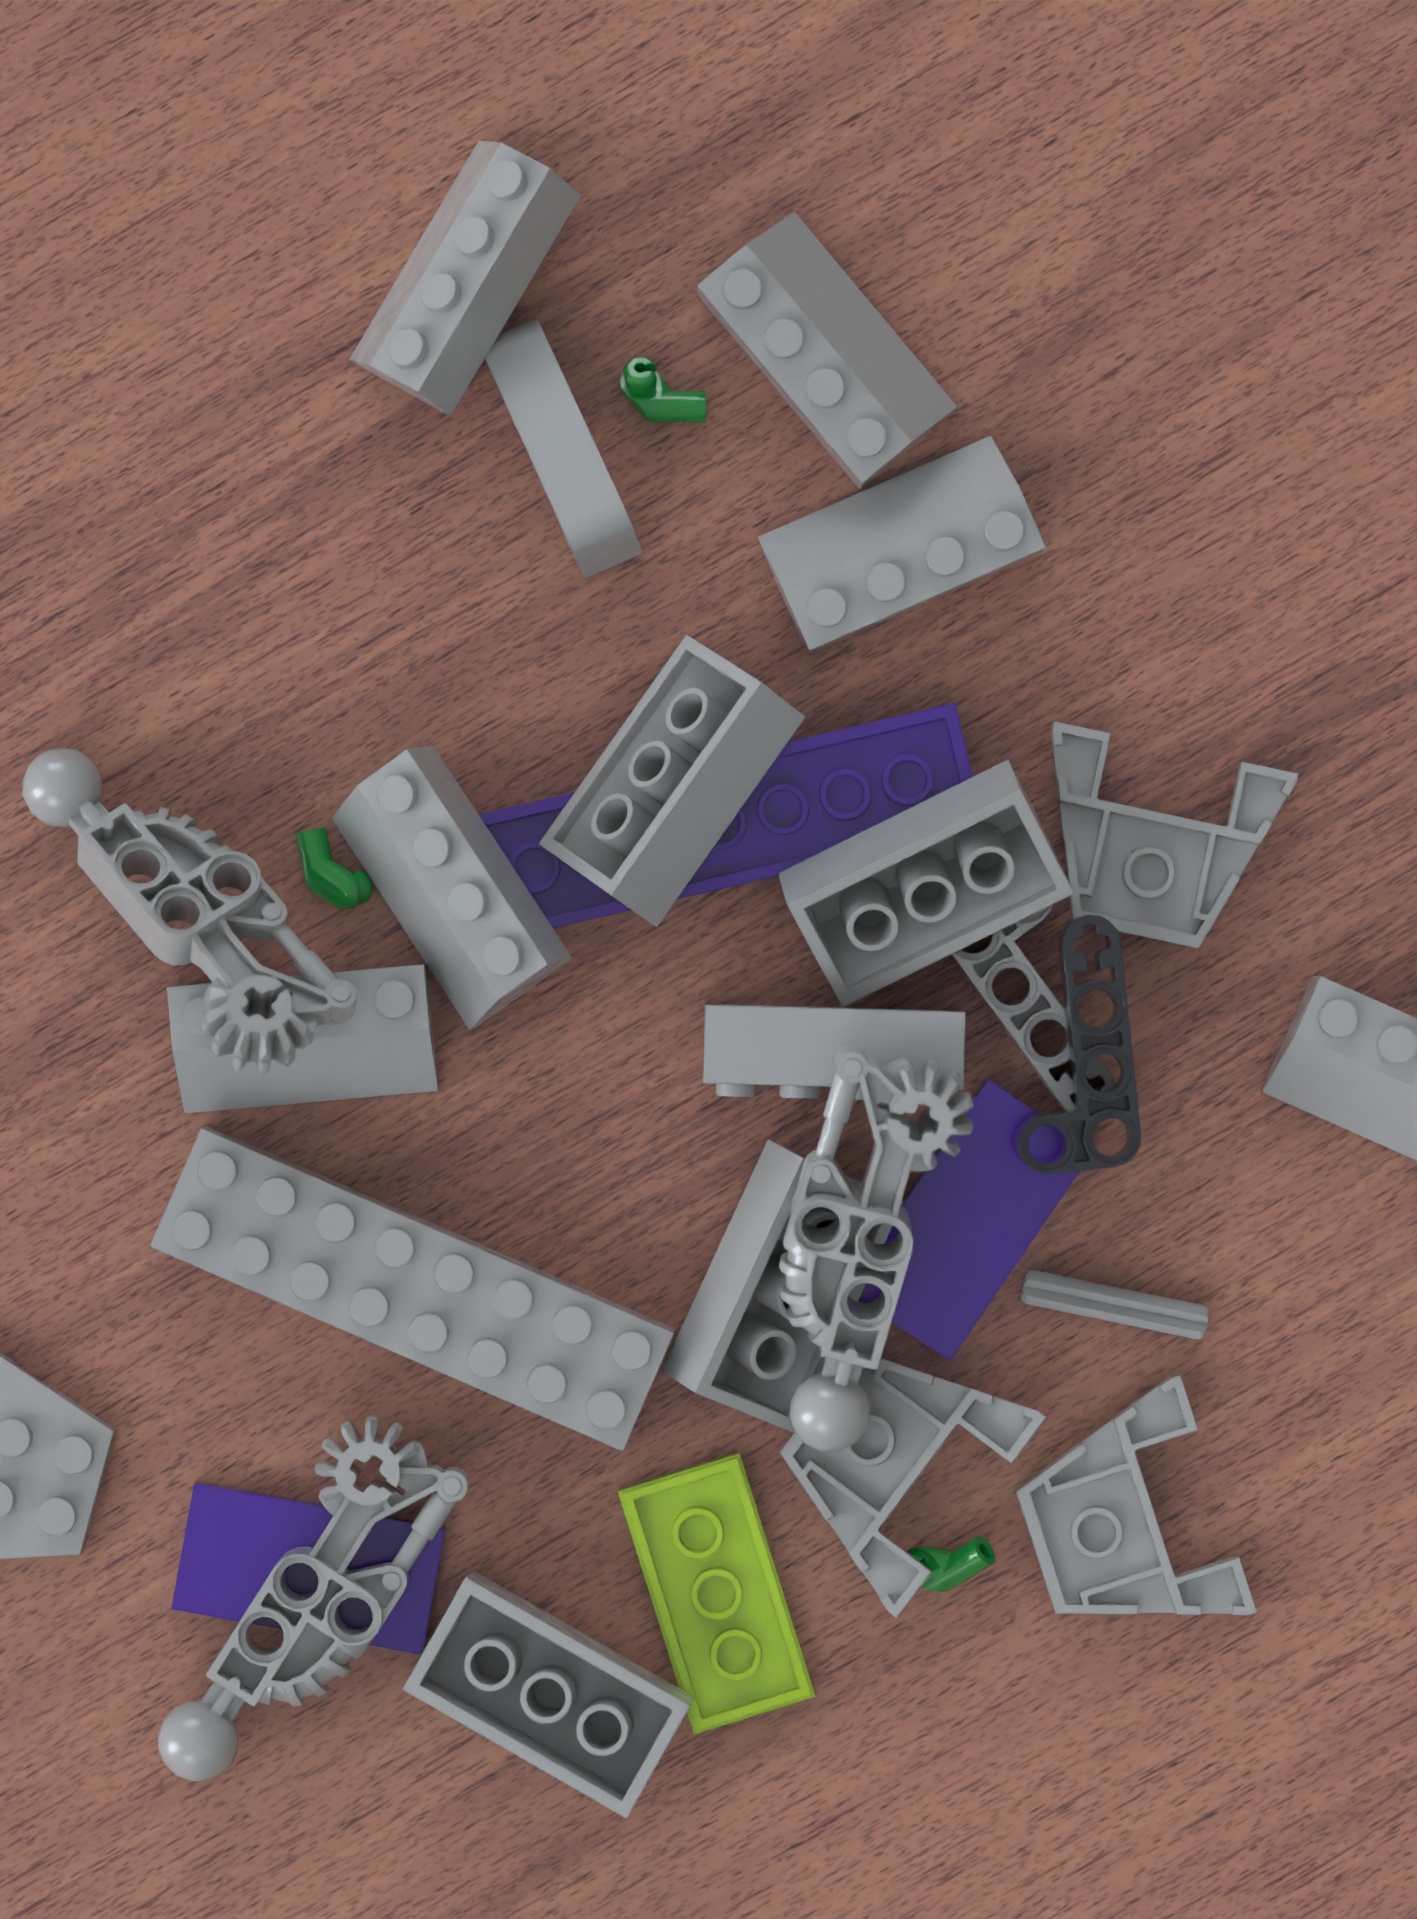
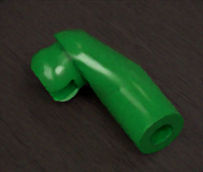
(655, 399)
(327, 878)
(954, 1566)

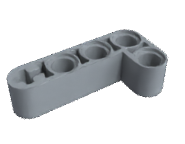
(562, 449)
(1034, 1007)

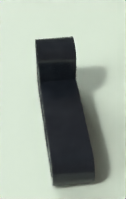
(1084, 1044)

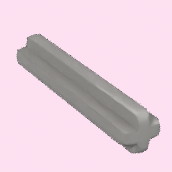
(1115, 1304)

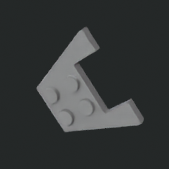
(1150, 868)
(48, 1467)
(869, 1479)
(1100, 1529)

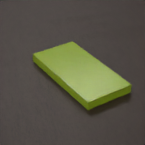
(716, 1592)

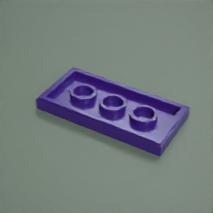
(973, 1221)
(242, 1534)

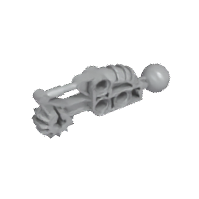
(187, 872)
(829, 1261)
(201, 1736)

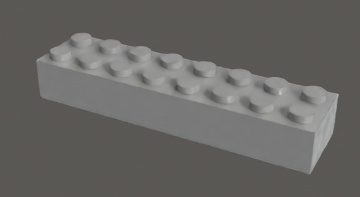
(412, 1287)

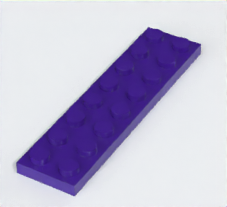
(804, 804)

